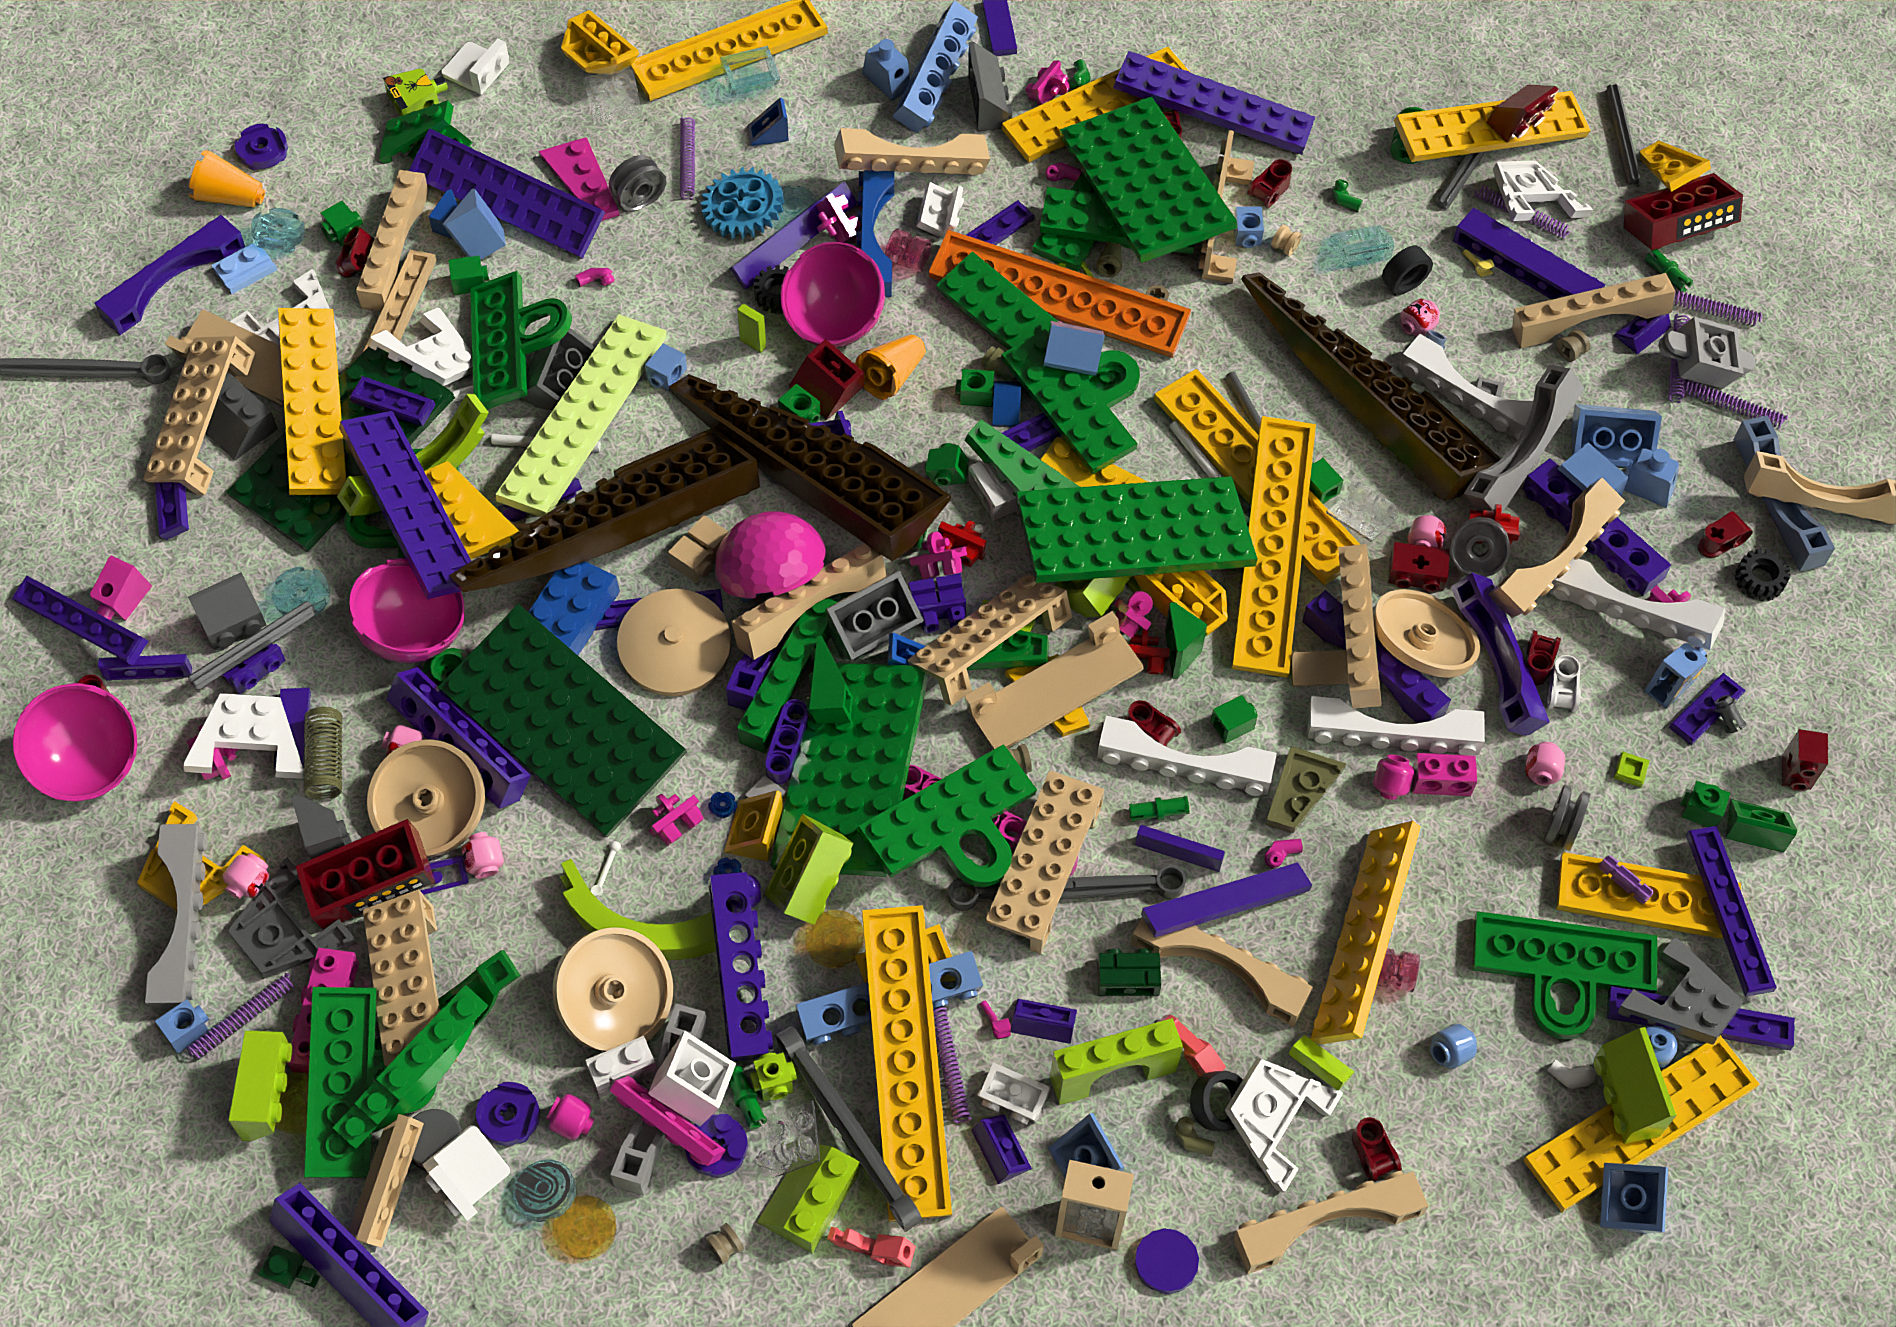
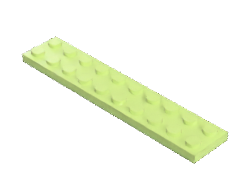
(580, 417)

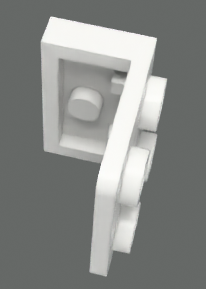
(477, 66)
(465, 1171)

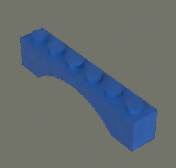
(877, 191)

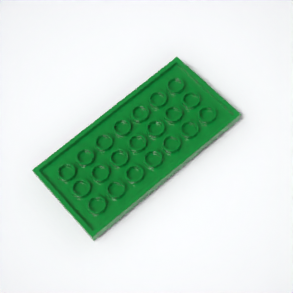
(1147, 179)
(1135, 529)
(857, 766)

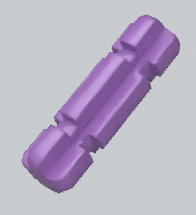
(1626, 879)

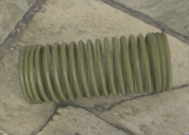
(318, 779)

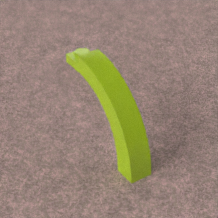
(451, 445)
(675, 940)

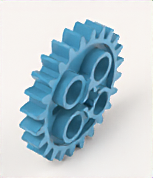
(742, 203)

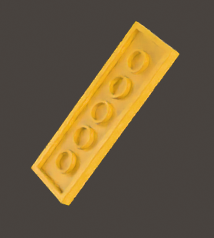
(1676, 903)

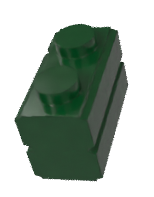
(1129, 973)

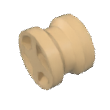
(1286, 240)

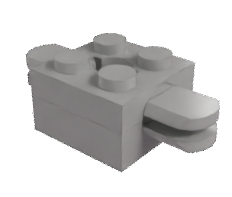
(1707, 352)

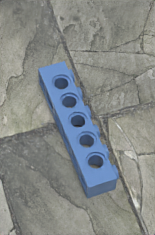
(935, 67)
(811, 1012)

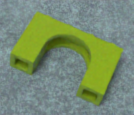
(1078, 1066)

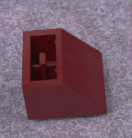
(1521, 111)
(829, 378)

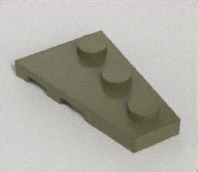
(1301, 787)

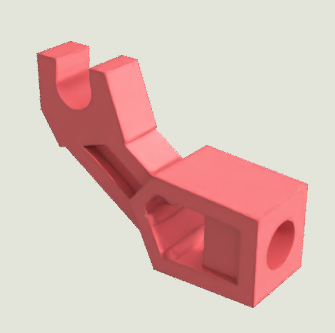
(1197, 1051)
(885, 1249)

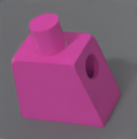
(119, 589)

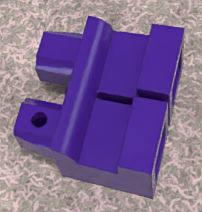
(949, 605)

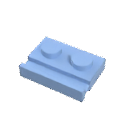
(244, 268)

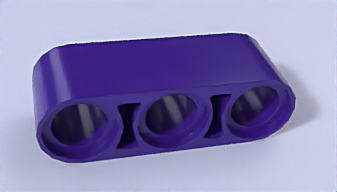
(786, 729)

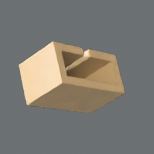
(697, 556)

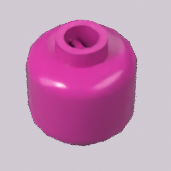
(1393, 776)
(570, 1117)

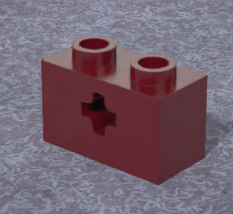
(1418, 567)
(1804, 759)

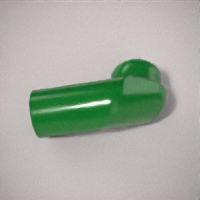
(1081, 76)

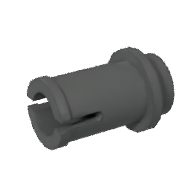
(1726, 707)

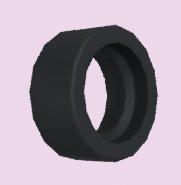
(1407, 270)
(1200, 1099)

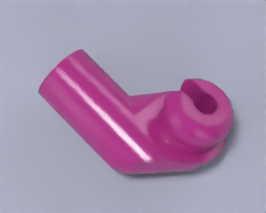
(1061, 171)
(594, 274)
(1279, 849)

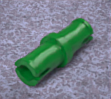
(1669, 267)
(1159, 808)
(746, 1099)

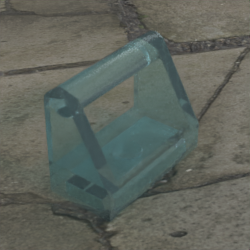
(751, 82)
(1363, 252)

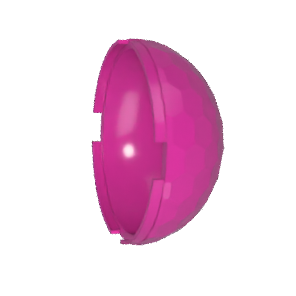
(833, 294)
(768, 555)
(398, 619)
(75, 742)

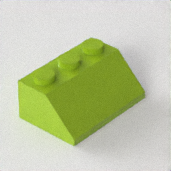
(1093, 596)
(808, 870)
(259, 1084)
(1634, 1086)
(811, 1198)

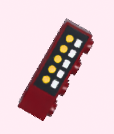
(1683, 213)
(365, 873)

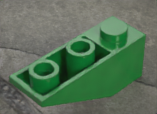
(830, 695)

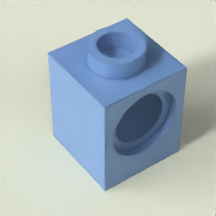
(1249, 226)
(665, 367)
(172, 1020)

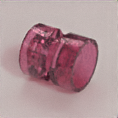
(910, 250)
(1399, 970)

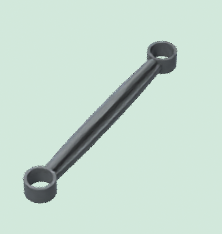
(86, 368)
(1085, 887)
(852, 1133)

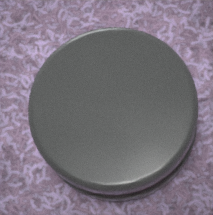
(437, 1131)

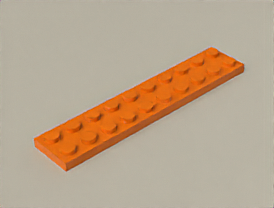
(1075, 296)

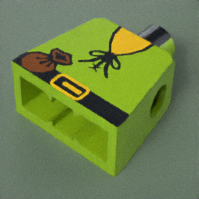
(413, 90)

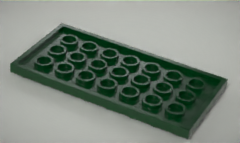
(308, 517)
(563, 720)

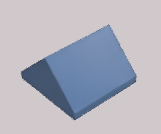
(475, 227)
(1073, 348)
(1590, 465)
(1085, 1144)
(1634, 1198)

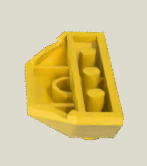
(596, 45)
(1192, 591)

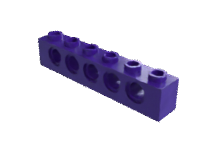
(1628, 548)
(443, 720)
(739, 1044)

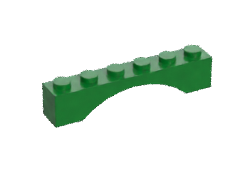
(762, 716)

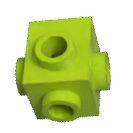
(773, 1076)

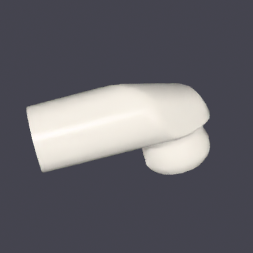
(1573, 1078)

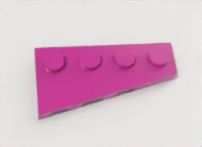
(581, 174)

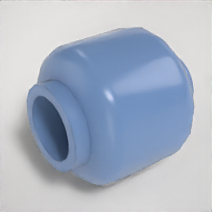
(1663, 1044)
(1453, 1046)

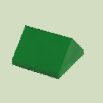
(1184, 638)
(1760, 826)

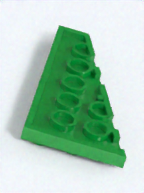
(1012, 462)

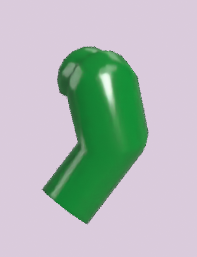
(1343, 198)

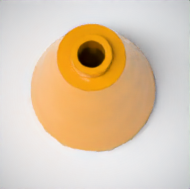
(223, 183)
(890, 365)

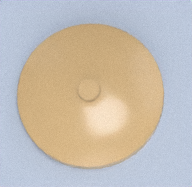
(1425, 633)
(674, 642)
(433, 789)
(612, 988)

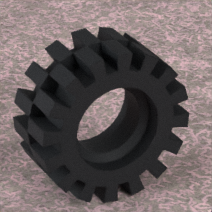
(764, 282)
(1768, 563)

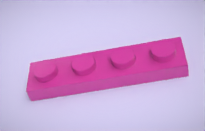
(677, 1129)

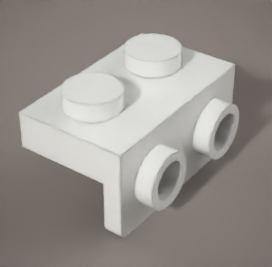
(939, 210)
(1014, 1093)

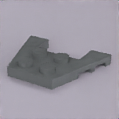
(272, 933)
(1699, 1004)

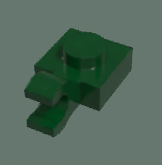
(286, 1267)

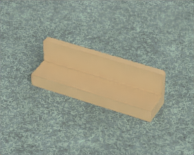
(385, 1180)

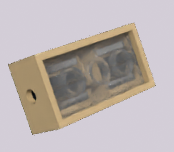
(1094, 1204)

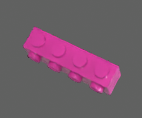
(328, 969)

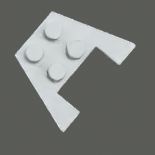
(1531, 182)
(308, 287)
(438, 357)
(246, 724)
(1265, 1109)

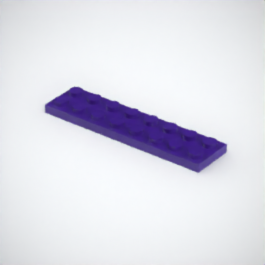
(1214, 102)
(508, 193)
(406, 500)

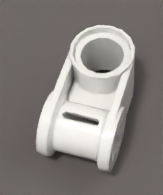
(1564, 689)

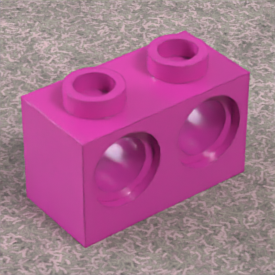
(1444, 774)

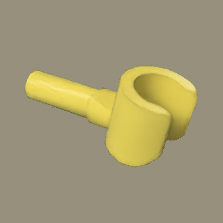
(1481, 267)

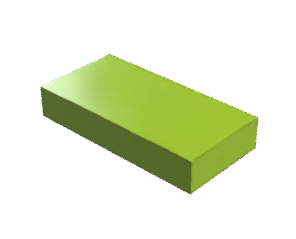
(751, 328)
(1321, 1062)

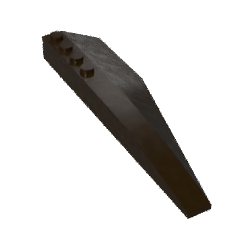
(1407, 423)
(840, 478)
(622, 510)

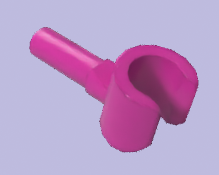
(1000, 1028)

